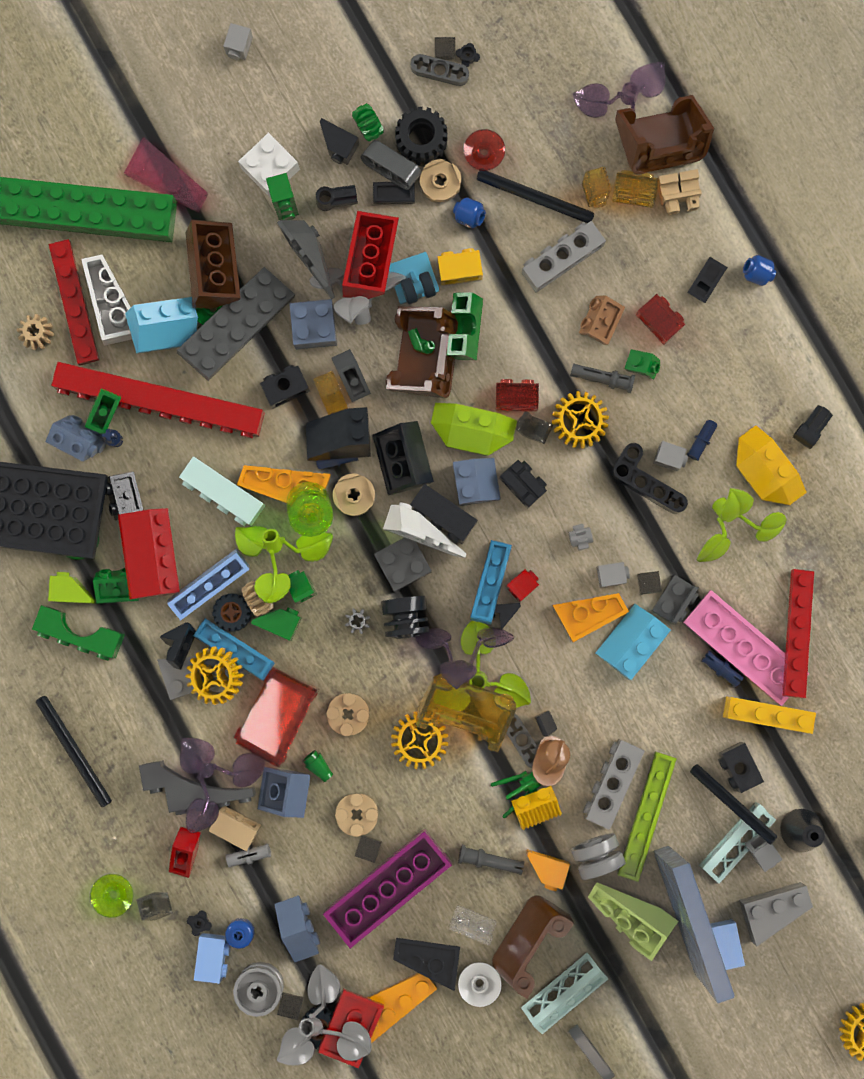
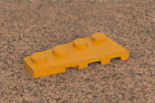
(277, 482)
(400, 1000)

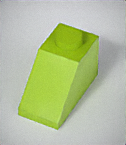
(68, 589)

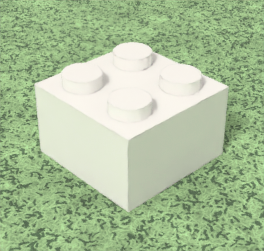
(268, 160)

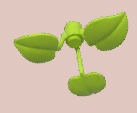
(733, 507)
(253, 539)
(509, 682)

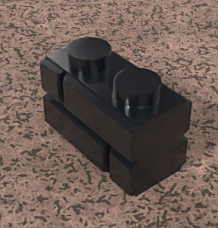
(523, 484)

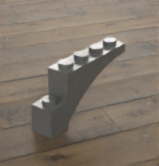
(183, 791)

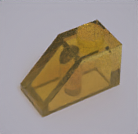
(330, 393)

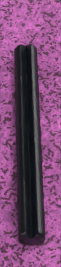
(732, 803)

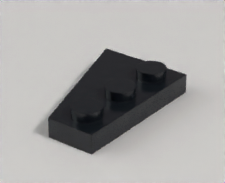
(429, 959)

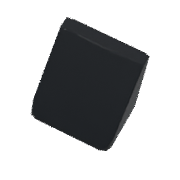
(546, 723)

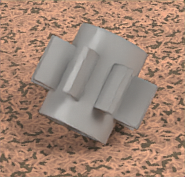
(580, 537)
(351, 618)

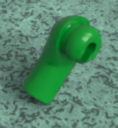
(420, 344)

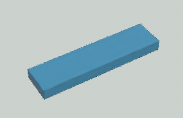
(491, 582)
(247, 657)

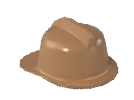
(550, 761)

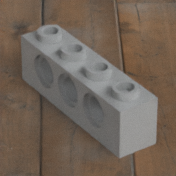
(539, 279)
(606, 816)

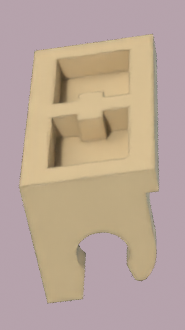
(235, 828)

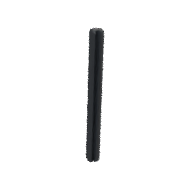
(535, 196)
(73, 751)

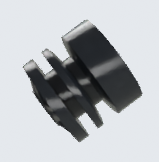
(405, 616)

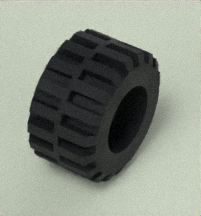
(421, 119)

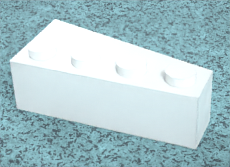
(107, 301)

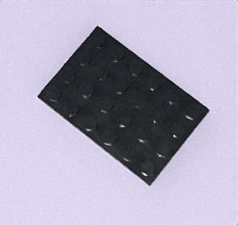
(50, 509)

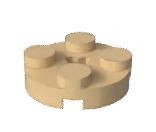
(445, 170)
(343, 489)
(346, 726)
(344, 815)

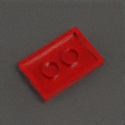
(350, 1008)

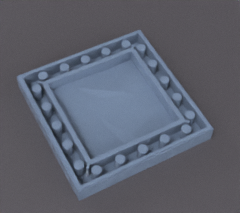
(694, 923)

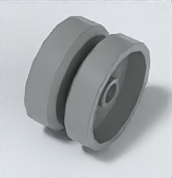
(598, 856)
(249, 998)

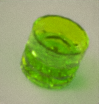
(303, 500)

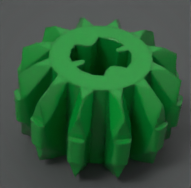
(367, 122)

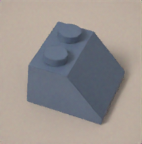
(476, 481)
(284, 792)

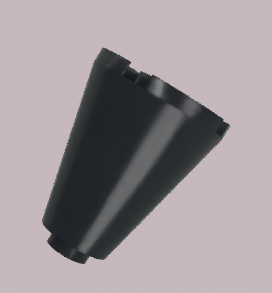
(802, 830)

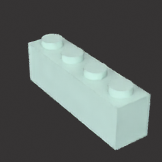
(222, 491)

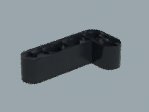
(650, 482)

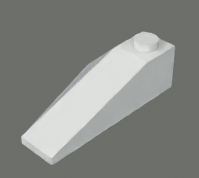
(414, 526)

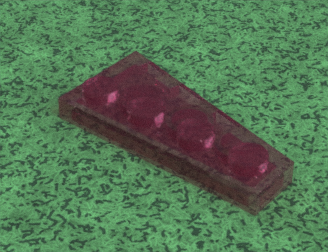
(162, 175)

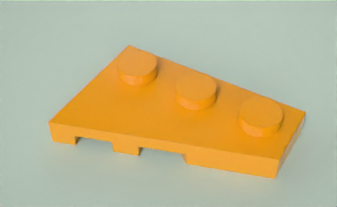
(590, 614)

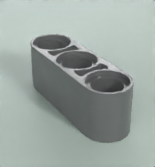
(390, 164)

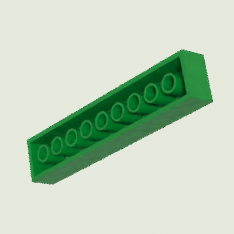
(87, 209)

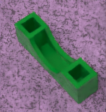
(54, 624)

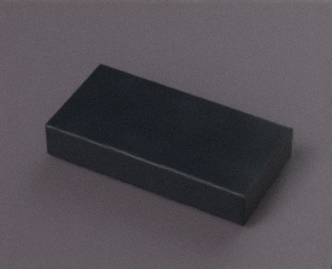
(392, 194)

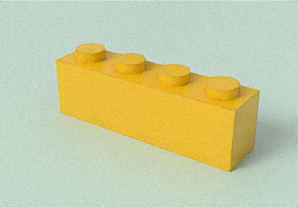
(769, 715)

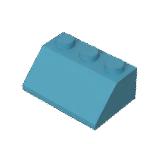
(161, 324)
(633, 641)

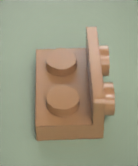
(602, 319)

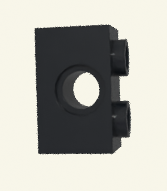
(296, 389)
(749, 777)

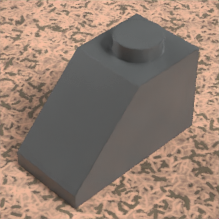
(351, 375)

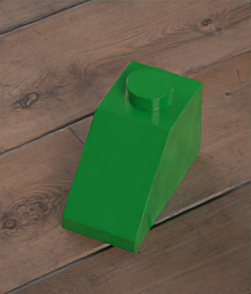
(102, 411)
(301, 587)
(280, 622)

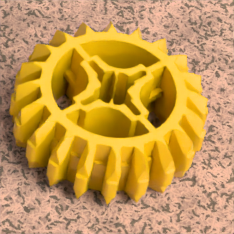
(589, 404)
(199, 667)
(403, 748)
(855, 1047)

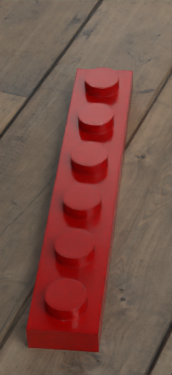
(74, 302)
(798, 633)

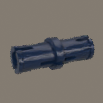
(722, 669)

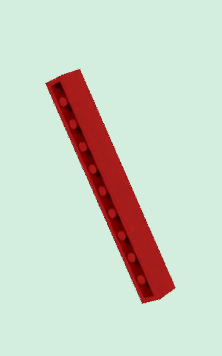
(160, 399)

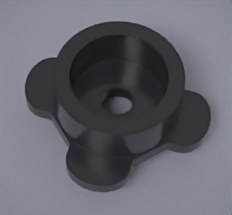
(468, 49)
(205, 924)

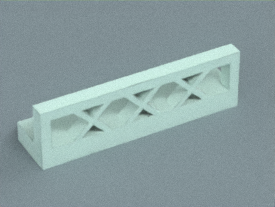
(732, 839)
(565, 1000)

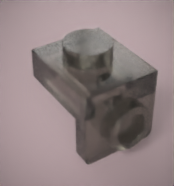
(533, 428)

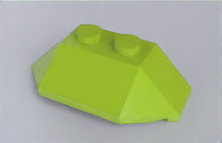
(472, 428)

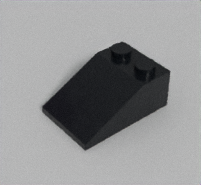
(339, 435)

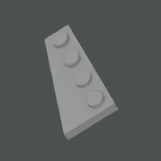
(177, 682)

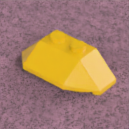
(768, 468)

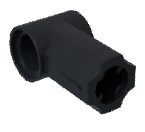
(339, 197)
(810, 430)

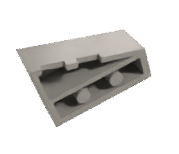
(774, 910)

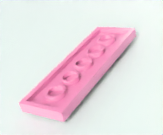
(739, 644)

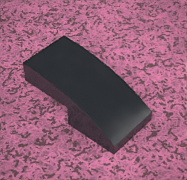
(707, 280)

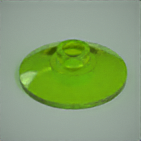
(104, 903)

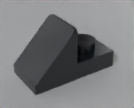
(506, 612)
(181, 641)

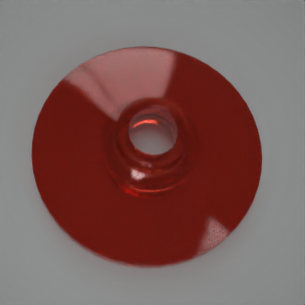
(486, 140)

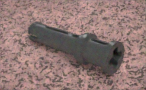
(612, 378)
(480, 858)

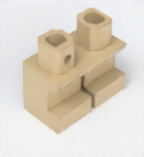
(679, 188)

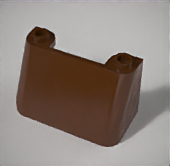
(665, 138)
(422, 372)
(525, 937)

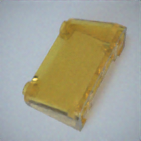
(467, 709)

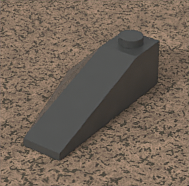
(308, 248)

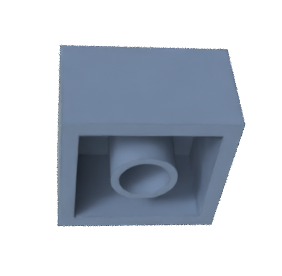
(313, 324)

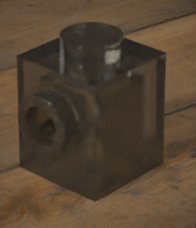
(154, 906)

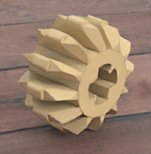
(30, 326)
(256, 605)

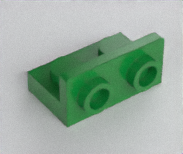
(111, 586)

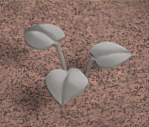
(356, 307)
(296, 1043)

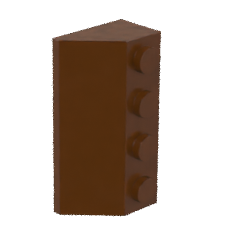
(212, 264)

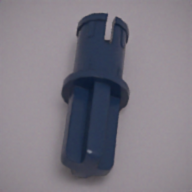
(112, 438)
(702, 440)
(322, 464)

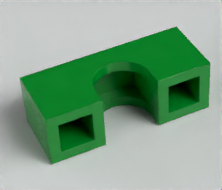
(282, 197)
(468, 311)

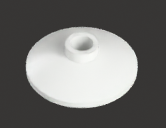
(479, 995)

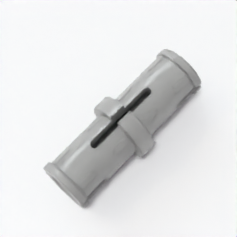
(262, 852)

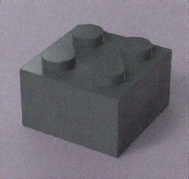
(402, 563)

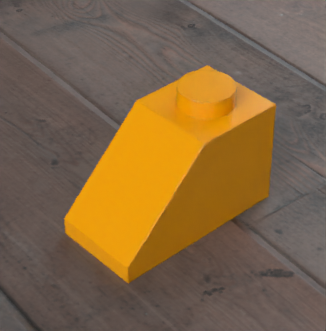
(549, 869)

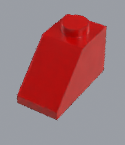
(523, 584)
(184, 852)

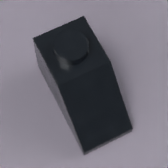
(339, 142)

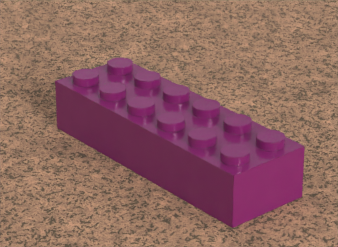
(387, 888)

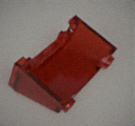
(276, 716)

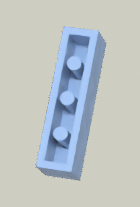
(208, 584)

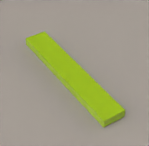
(647, 816)

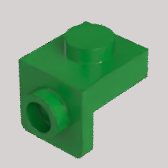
(643, 363)

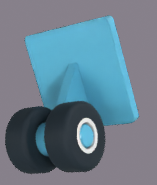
(419, 278)

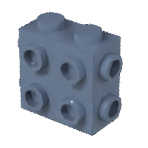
(75, 439)

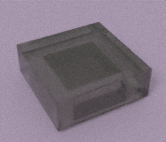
(445, 48)
(649, 582)
(368, 848)
(290, 1006)

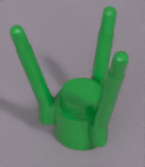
(527, 783)

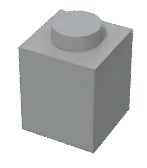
(238, 42)
(670, 456)
(612, 574)
(763, 853)

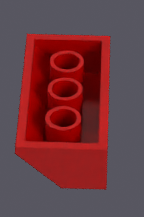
(369, 255)
(148, 553)

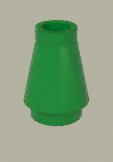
(317, 765)

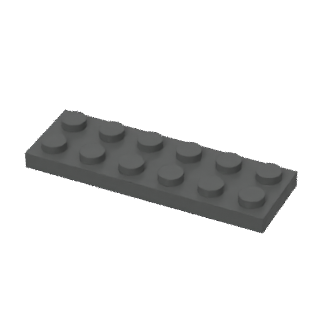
(235, 324)

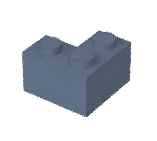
(296, 929)

